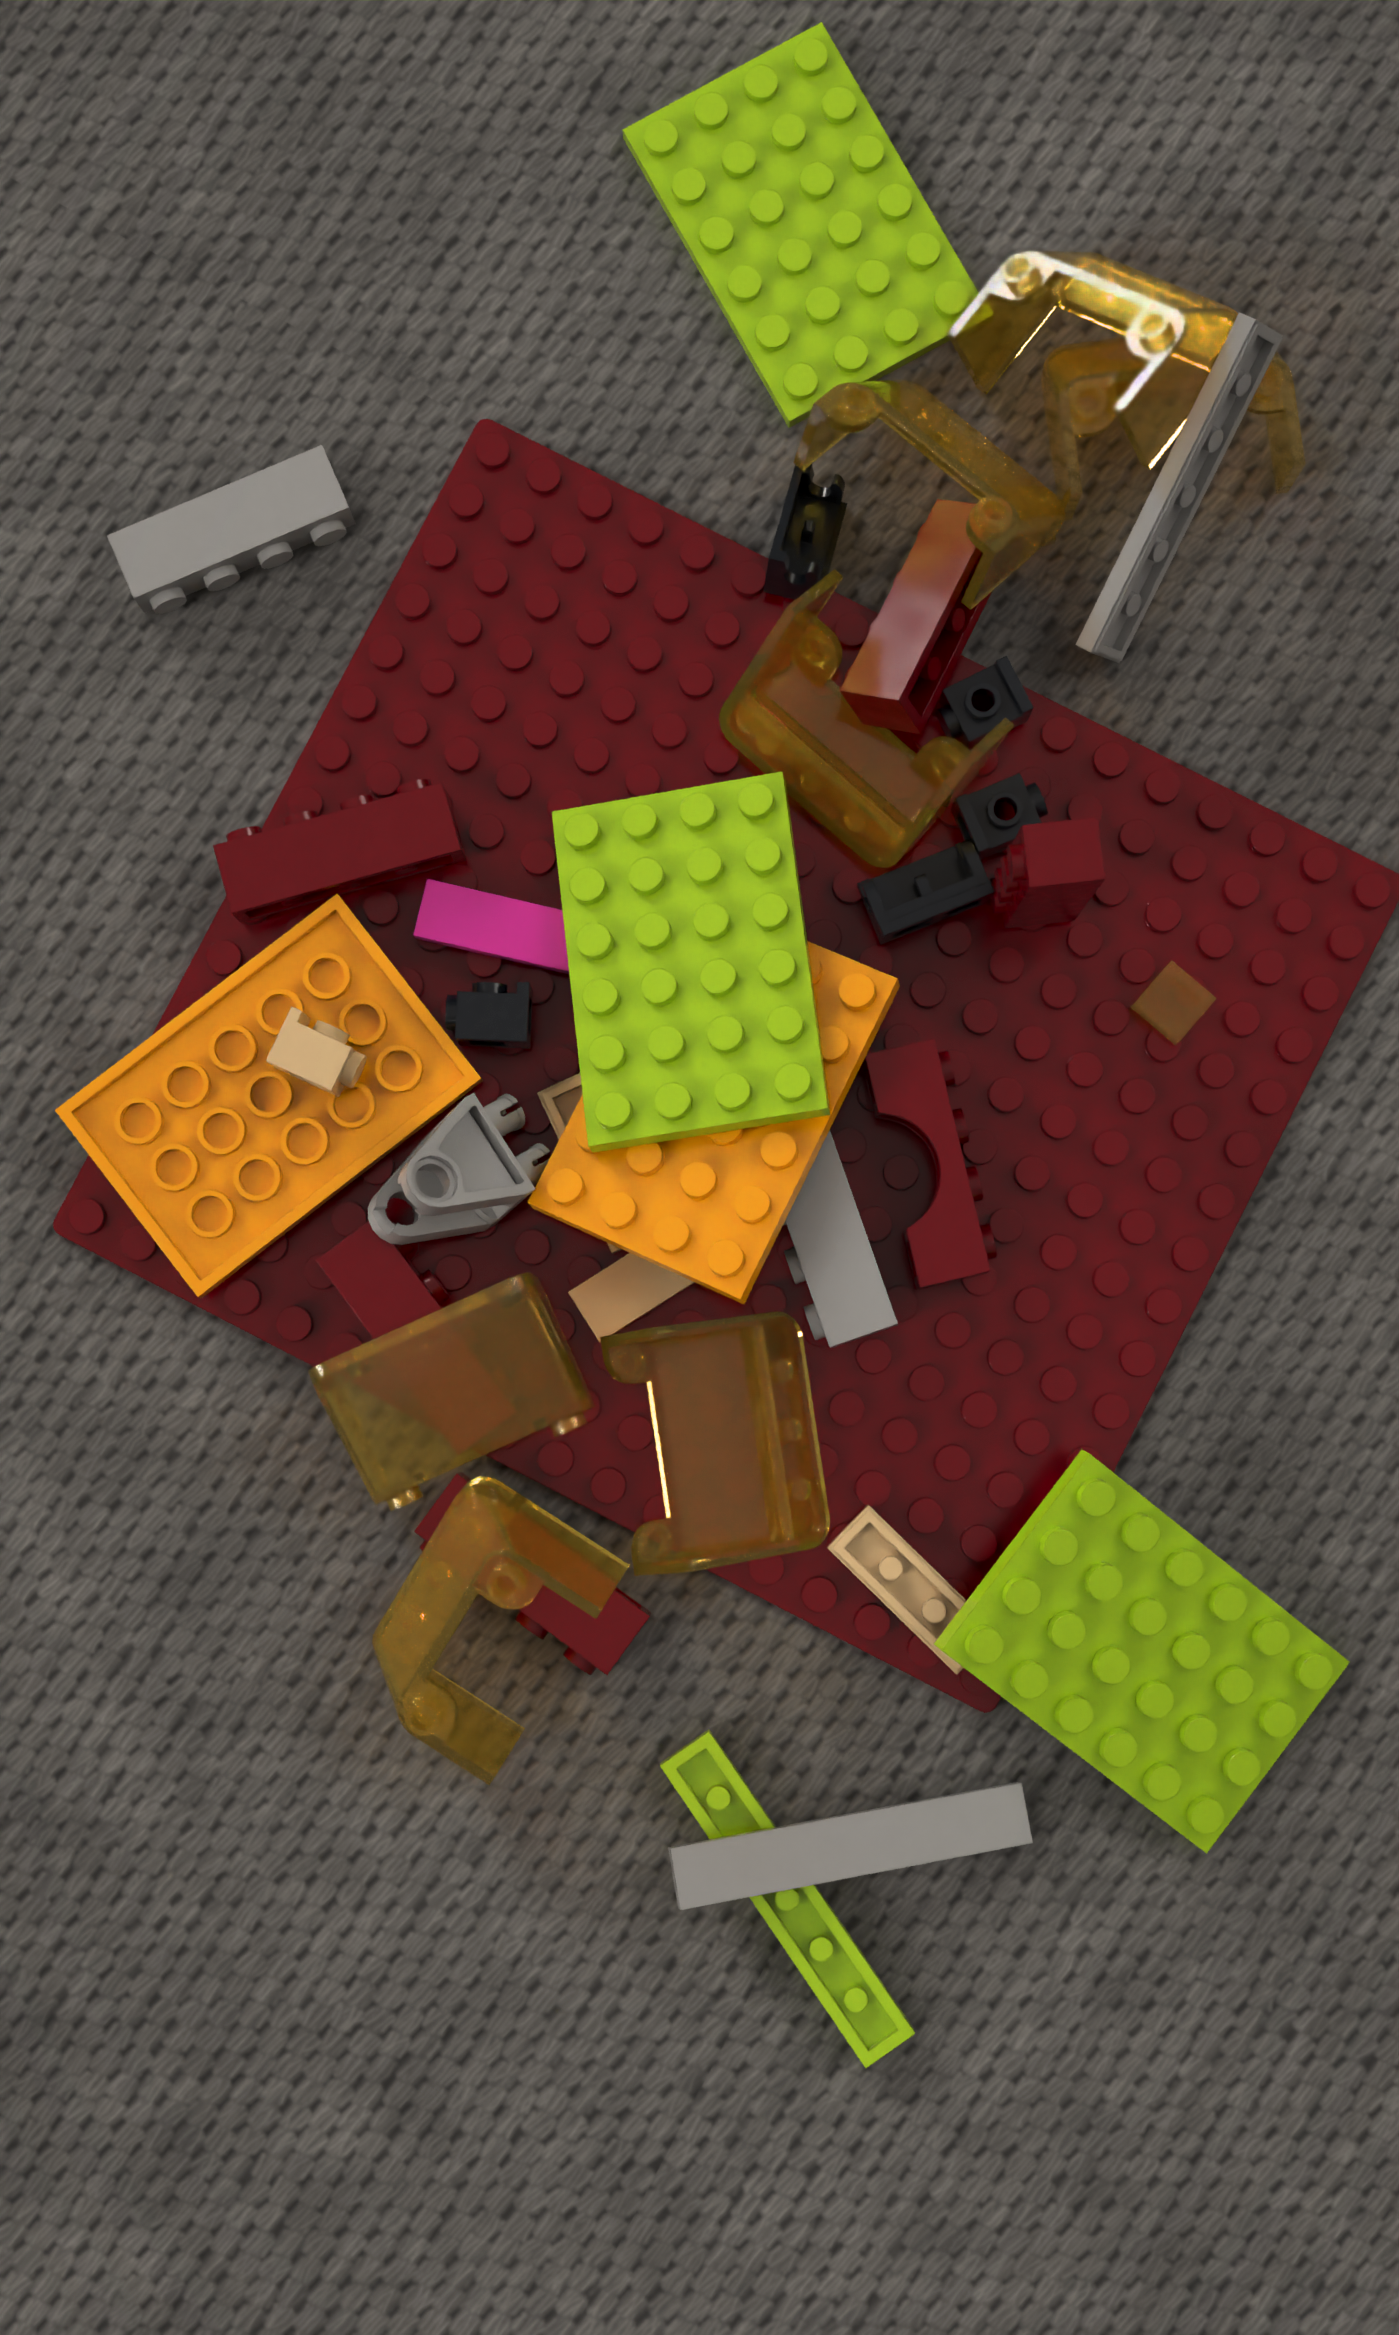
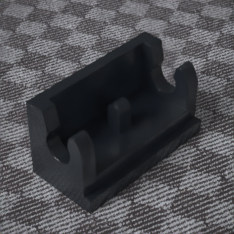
(805, 535)
(925, 892)

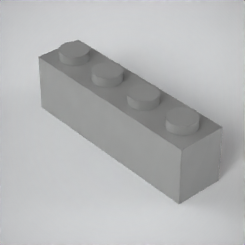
(232, 531)
(835, 1256)

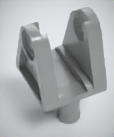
(460, 1175)

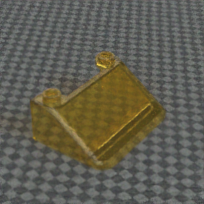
(1013, 507)
(728, 1439)

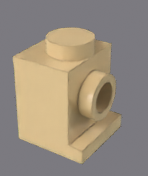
(316, 1054)

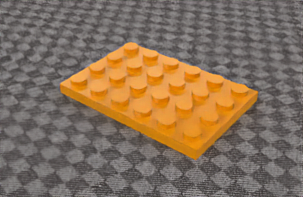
(236, 1153)
(721, 1197)

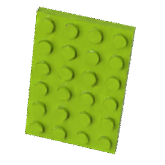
(803, 222)
(689, 963)
(1142, 1651)

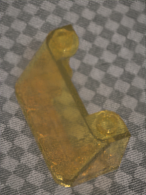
(452, 1388)

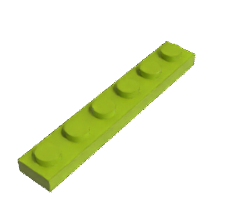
(796, 1916)

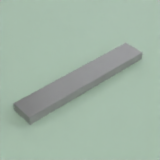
(1180, 488)
(849, 1845)

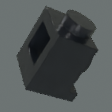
(1005, 692)
(979, 823)
(491, 1015)

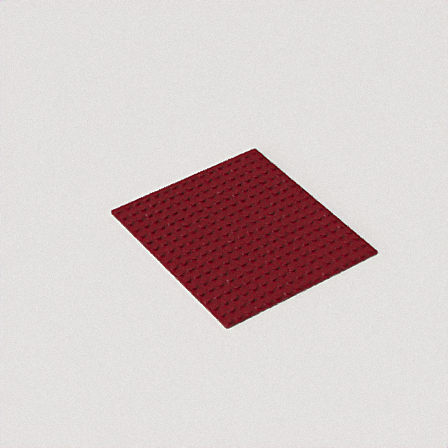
(578, 655)

